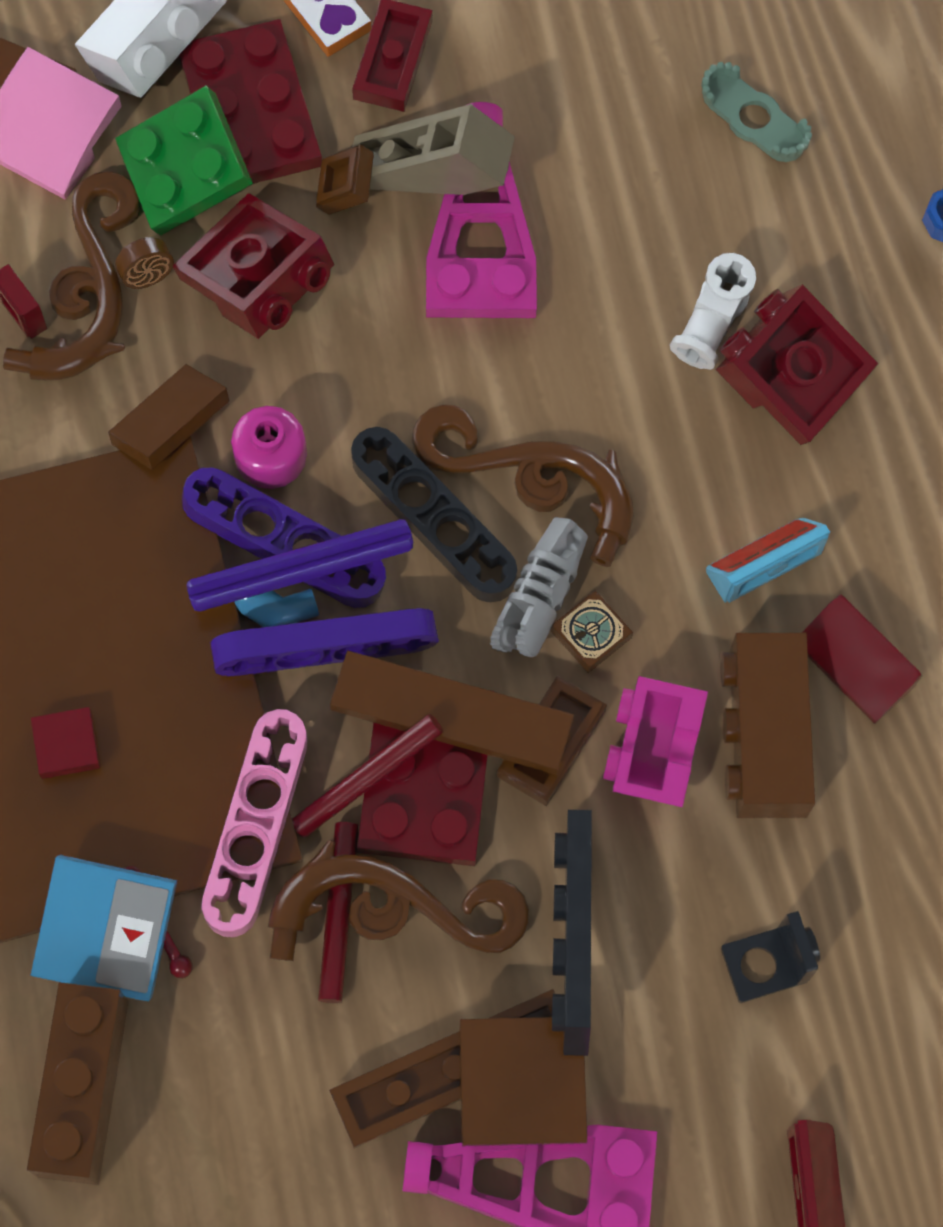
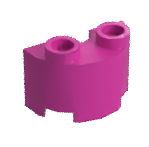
(657, 741)

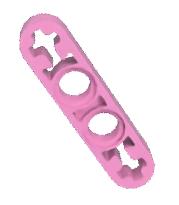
(262, 823)

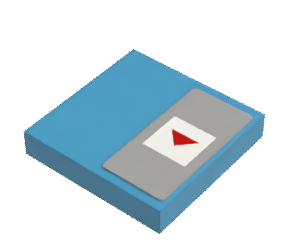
(103, 927)

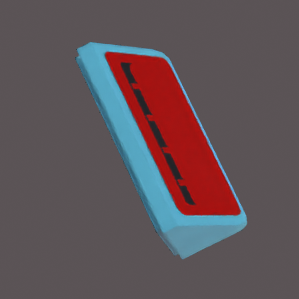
(767, 558)

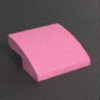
(51, 122)

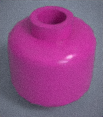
(269, 447)

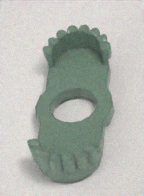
(729, 94)

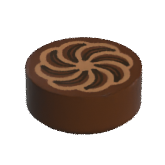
(144, 263)

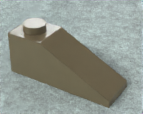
(440, 153)

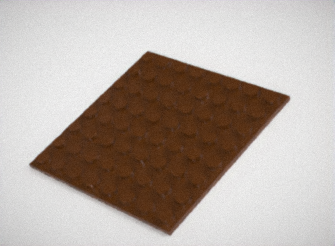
(106, 623)

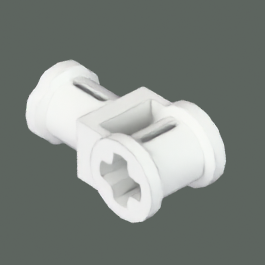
(715, 310)

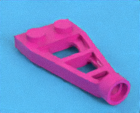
(482, 285)
(618, 1188)

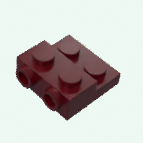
(256, 265)
(795, 362)

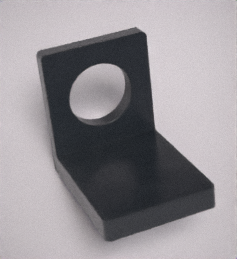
(792, 949)

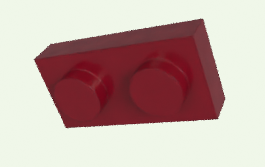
(392, 55)

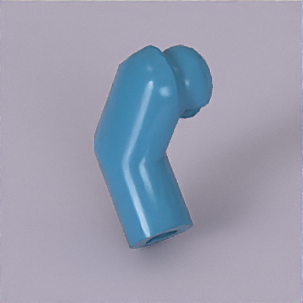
(274, 610)

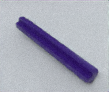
(300, 565)

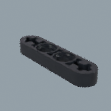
(439, 509)

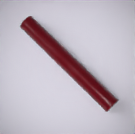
(367, 775)
(337, 922)

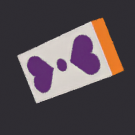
(331, 22)

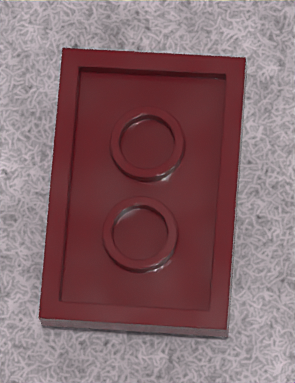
(259, 97)
(425, 805)

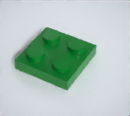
(183, 160)

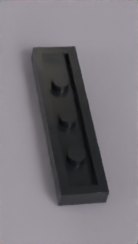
(573, 954)

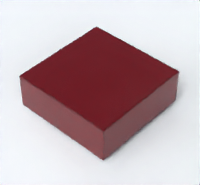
(20, 303)
(65, 743)

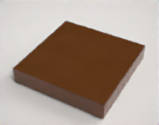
(519, 1084)

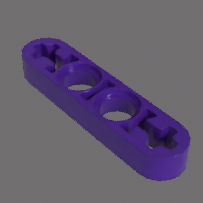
(289, 529)
(323, 641)

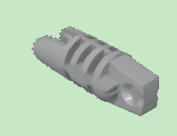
(540, 589)

